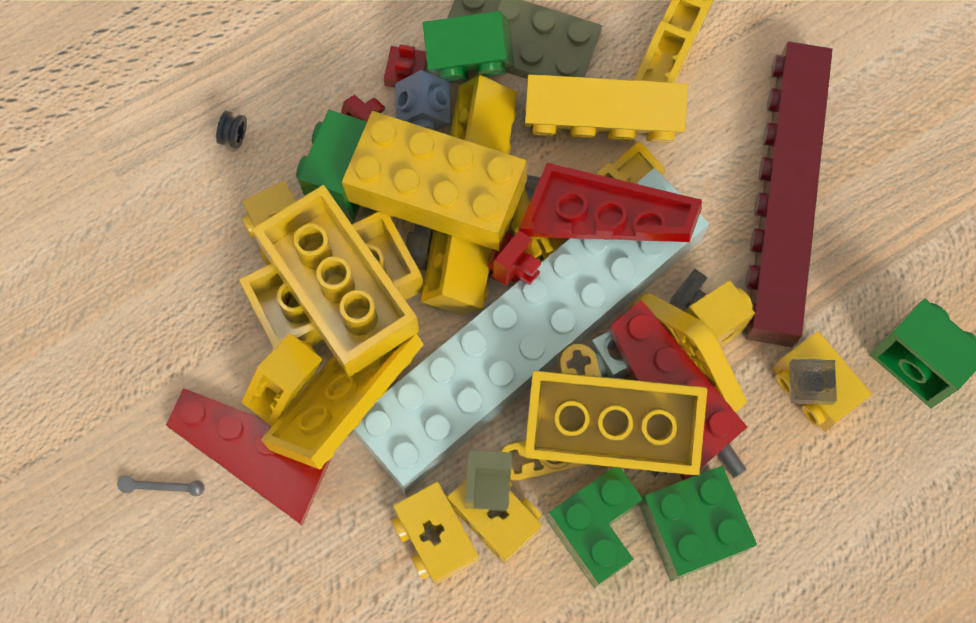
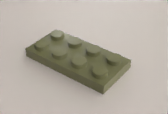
(541, 37)

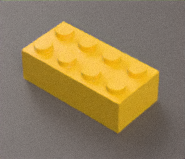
(605, 106)
(435, 180)
(336, 280)
(282, 314)
(616, 422)

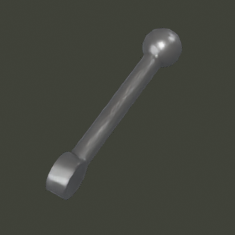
(128, 484)

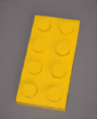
(335, 406)

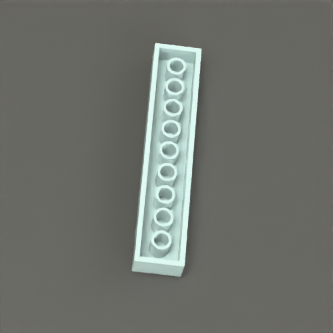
(495, 354)

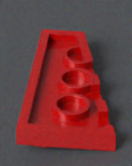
(601, 207)
(657, 357)
(235, 443)

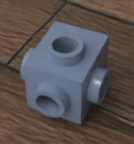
(423, 100)

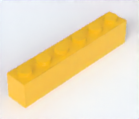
(455, 266)

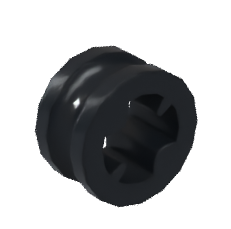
(231, 129)

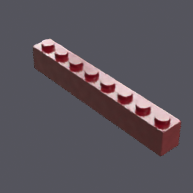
(789, 194)

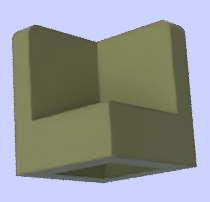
(488, 480)

